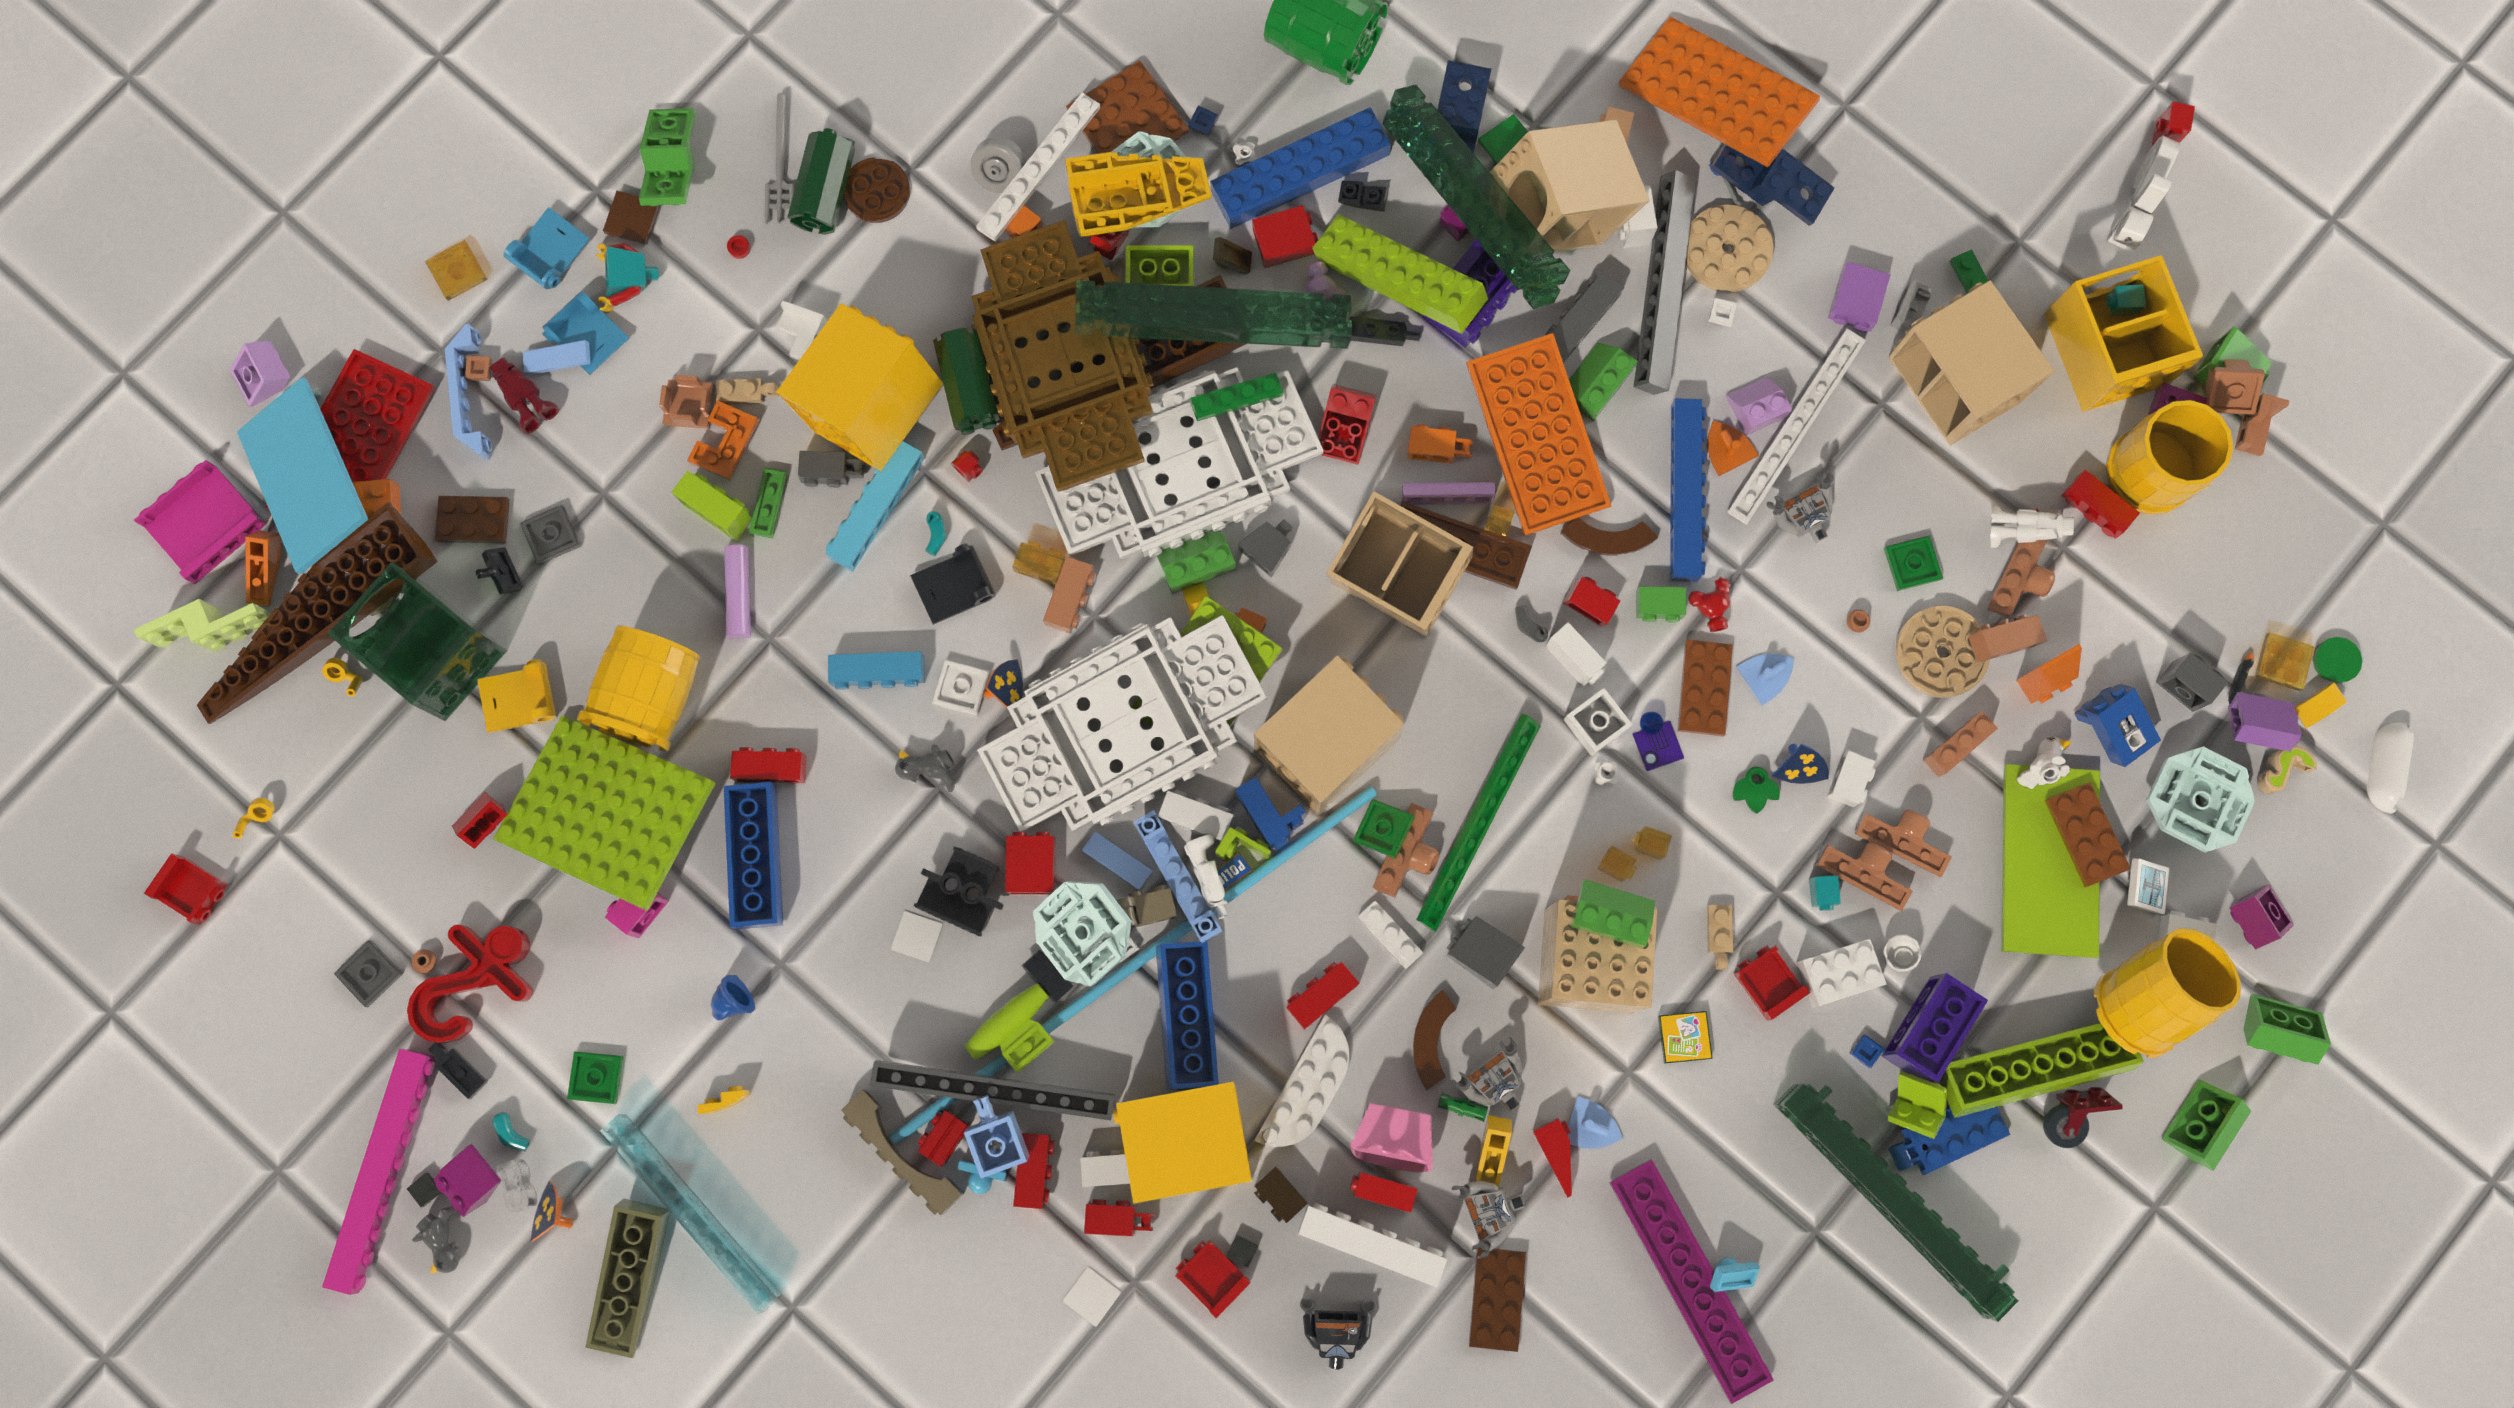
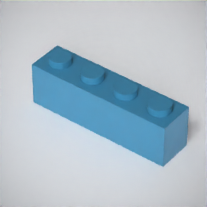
(876, 669)

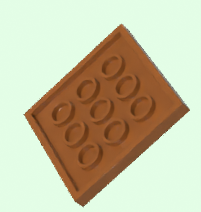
(1130, 105)

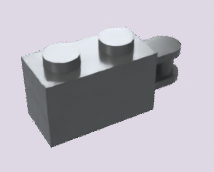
(827, 468)

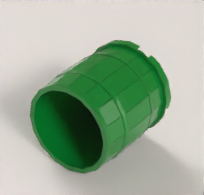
(1327, 33)

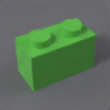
(1661, 603)

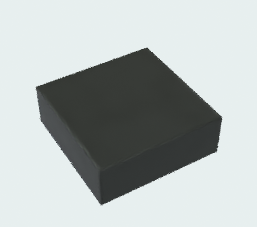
(424, 1190)
(1242, 1251)

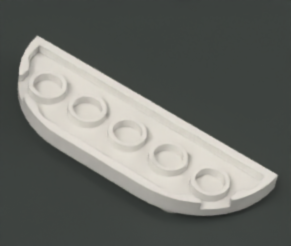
(1308, 1088)

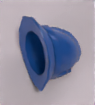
(731, 998)

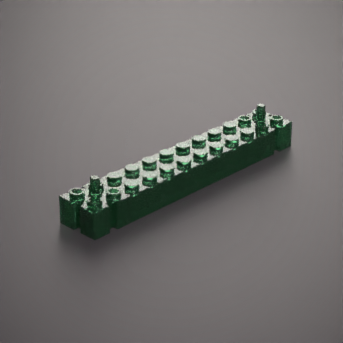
(1475, 197)
(1212, 314)
(1896, 1203)

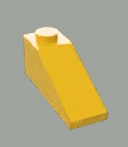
(1494, 1149)

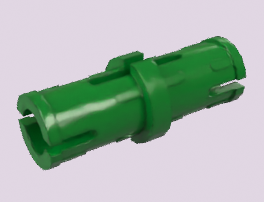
(1462, 1107)

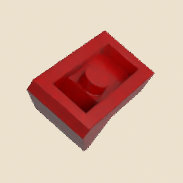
(1109, 243)

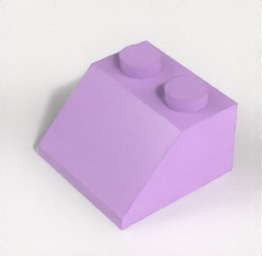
(259, 372)
(1759, 405)

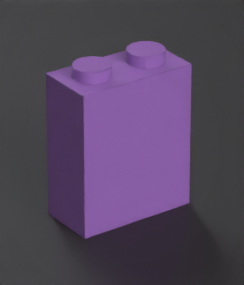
(1858, 296)
(2264, 721)

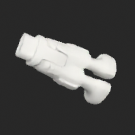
(2030, 526)
(1207, 874)

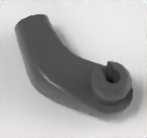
(1528, 627)

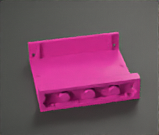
(200, 521)

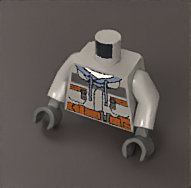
(1806, 510)
(1494, 1078)
(1489, 1212)

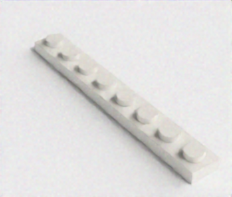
(1038, 167)

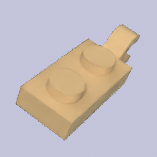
(744, 391)
(1720, 933)

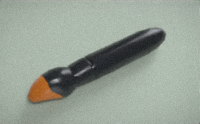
(2241, 677)

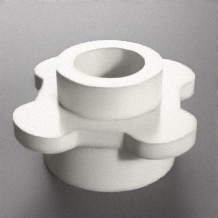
(1240, 158)
(1611, 777)

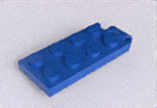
(1953, 1141)

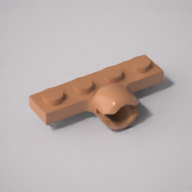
(2022, 576)
(1905, 840)
(1412, 855)
(1866, 873)

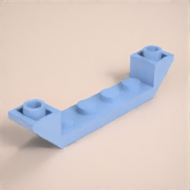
(464, 343)
(1177, 877)

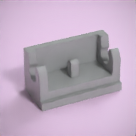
(1911, 306)

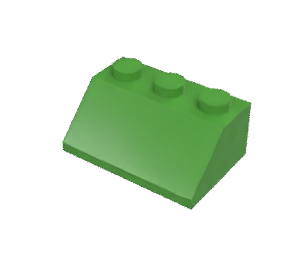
(1600, 378)
(1196, 561)
(1613, 914)
(2286, 1029)
(2207, 1124)

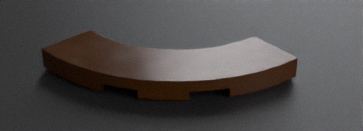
(1609, 542)
(1426, 1039)

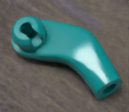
(938, 533)
(506, 1133)

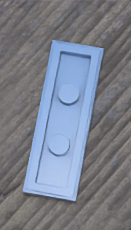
(556, 357)
(1117, 861)

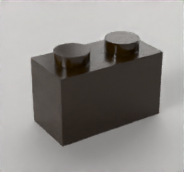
(1280, 1195)

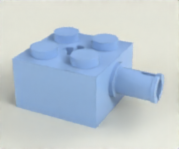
(1003, 1129)

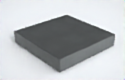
(550, 534)
(368, 973)

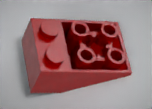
(1346, 423)

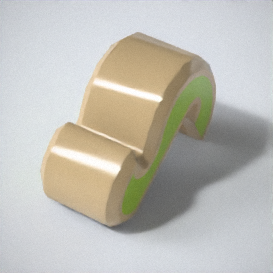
(2280, 765)

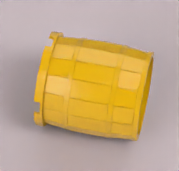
(2169, 456)
(640, 687)
(2167, 992)

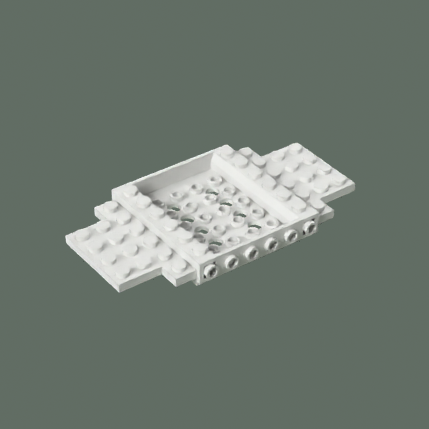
(1245, 453)
(1184, 686)

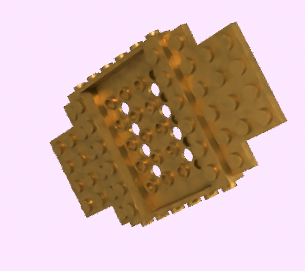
(1084, 415)

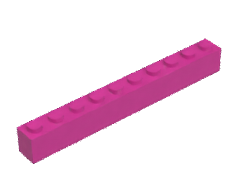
(379, 1172)

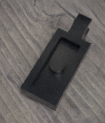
(458, 1070)

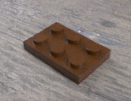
(472, 519)

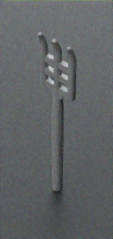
(779, 184)

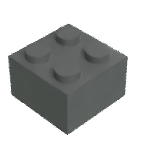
(2192, 682)

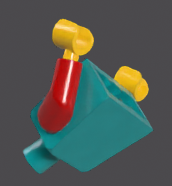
(624, 274)

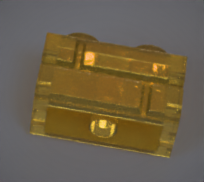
(1038, 563)

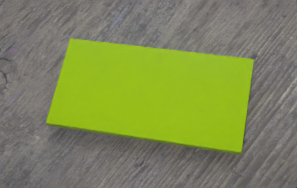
(2042, 893)

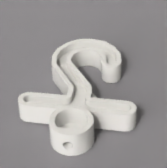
(2150, 190)

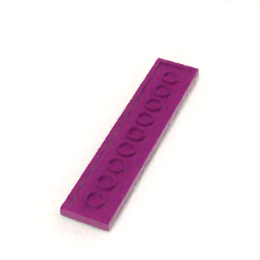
(1688, 1280)

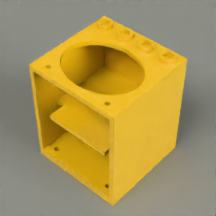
(2122, 354)
(860, 386)
(1183, 1142)

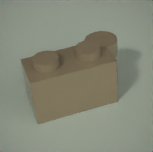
(1149, 907)

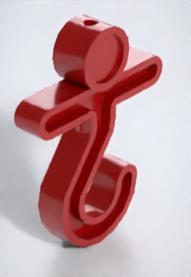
(488, 968)

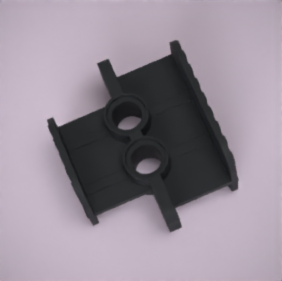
(954, 905)

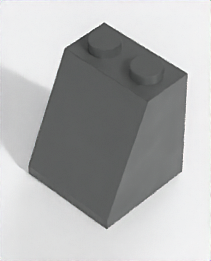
(1484, 951)

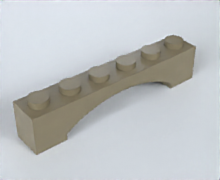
(865, 1115)

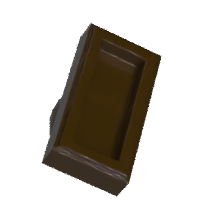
(1231, 256)

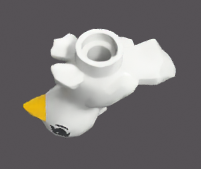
(2047, 764)

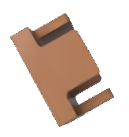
(2234, 387)
(687, 402)

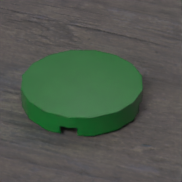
(2337, 660)

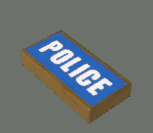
(1233, 870)

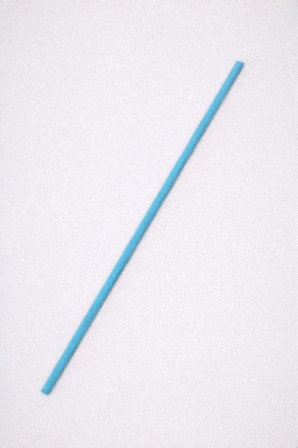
(1150, 952)

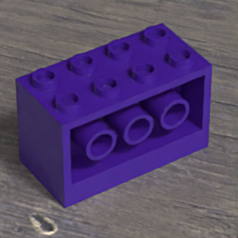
(1481, 267)
(1934, 1027)

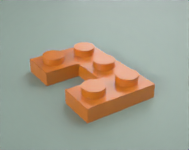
(739, 431)

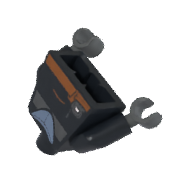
(1337, 1332)

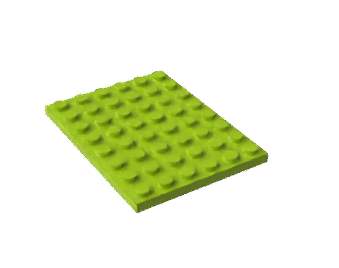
(604, 812)

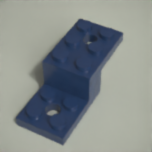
(1460, 107)
(1778, 182)

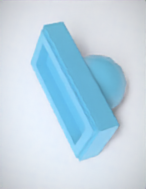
(977, 1184)
(1731, 1275)

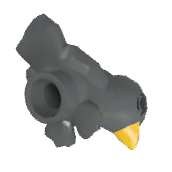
(932, 764)
(435, 1233)

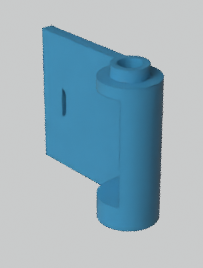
(546, 251)
(585, 321)

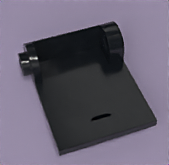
(955, 583)

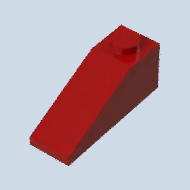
(1556, 1147)

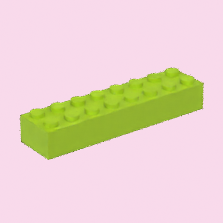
(1400, 273)
(2034, 1069)

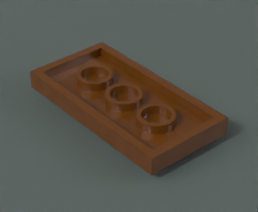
(1497, 1300)

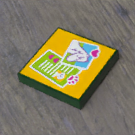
(1685, 1037)

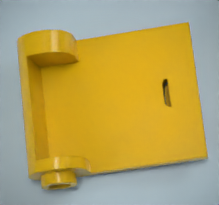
(520, 697)

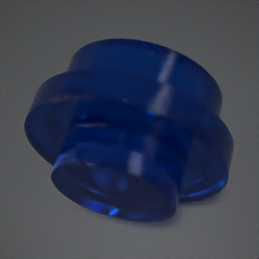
(1651, 723)

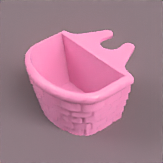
(1395, 1139)

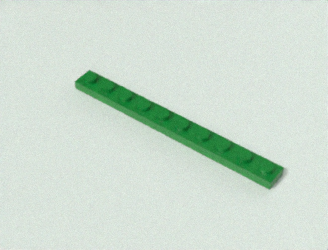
(1478, 822)

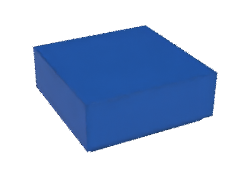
(1867, 1051)

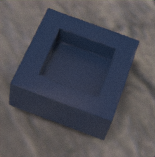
(1203, 121)

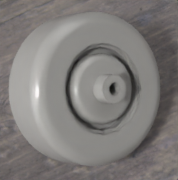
(996, 163)

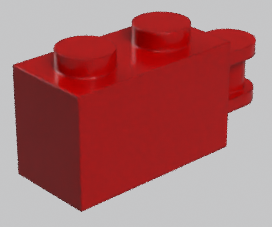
(1114, 1219)

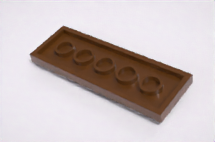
(1493, 555)

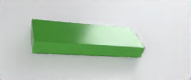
(768, 502)

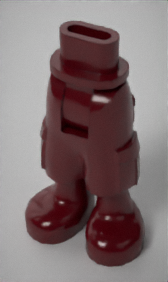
(519, 391)

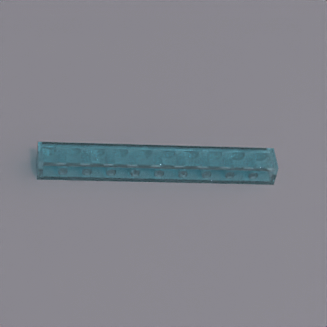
(691, 1213)

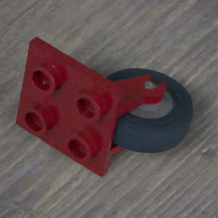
(2068, 1122)

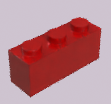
(2100, 504)
(768, 765)
(1321, 994)
(1033, 1174)

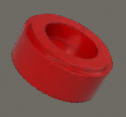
(738, 246)

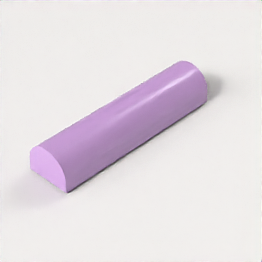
(1448, 493)
(737, 591)

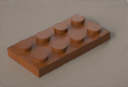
(1705, 687)
(2087, 834)

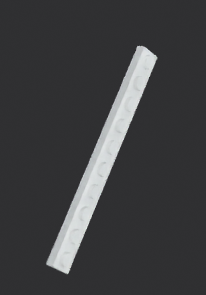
(1796, 426)

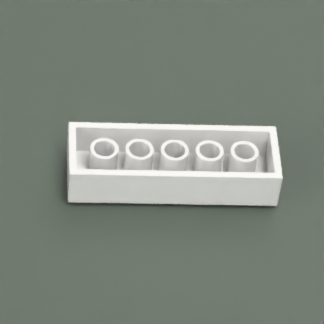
(1371, 1245)

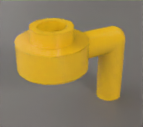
(337, 670)
(259, 810)

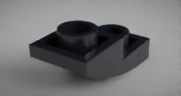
(1361, 196)
(1046, 975)

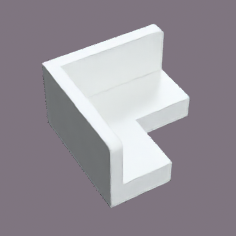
(801, 323)

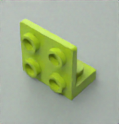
(1228, 844)
(1919, 1105)

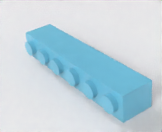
(874, 507)

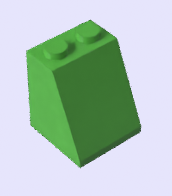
(2232, 346)

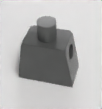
(1267, 546)

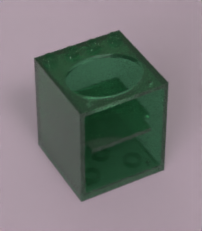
(421, 645)

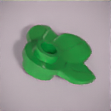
(1756, 793)

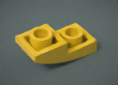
(2320, 705)
(728, 1099)

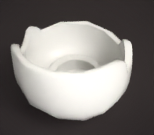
(1902, 953)

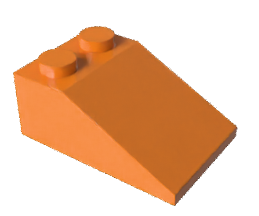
(2052, 676)

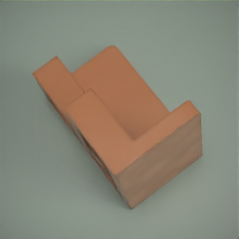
(2255, 427)

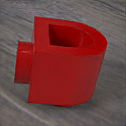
(967, 465)

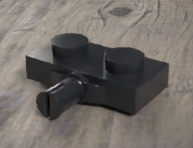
(500, 570)

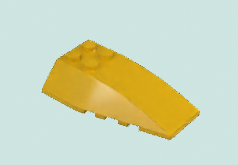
(1130, 190)

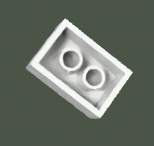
(1841, 973)

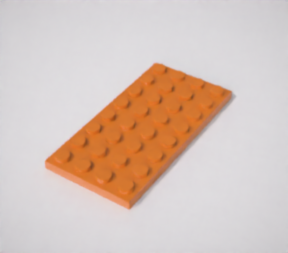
(1719, 91)
(1538, 434)

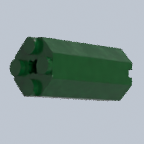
(821, 181)
(966, 381)

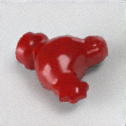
(1713, 604)

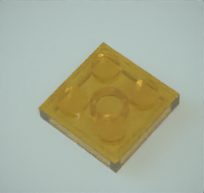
(456, 270)
(2284, 661)

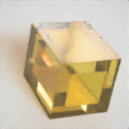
(1499, 520)
(1652, 842)
(1618, 864)

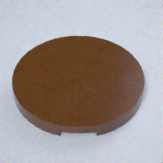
(876, 190)

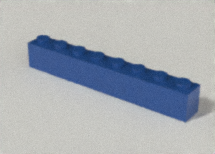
(1686, 490)

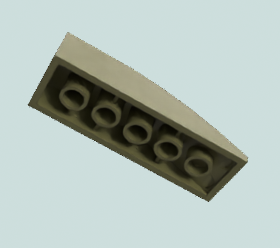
(627, 1277)

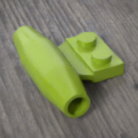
(1014, 1030)

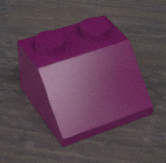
(2261, 917)
(467, 1181)

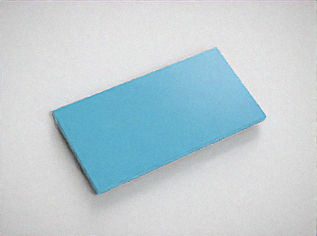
(302, 476)

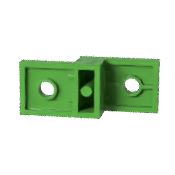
(667, 157)

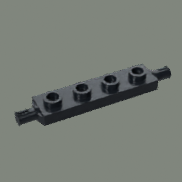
(1381, 331)

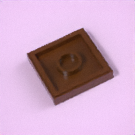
(630, 219)

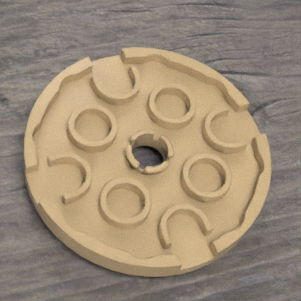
(1731, 226)
(1918, 654)

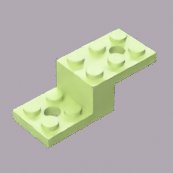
(203, 625)

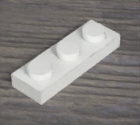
(1390, 934)

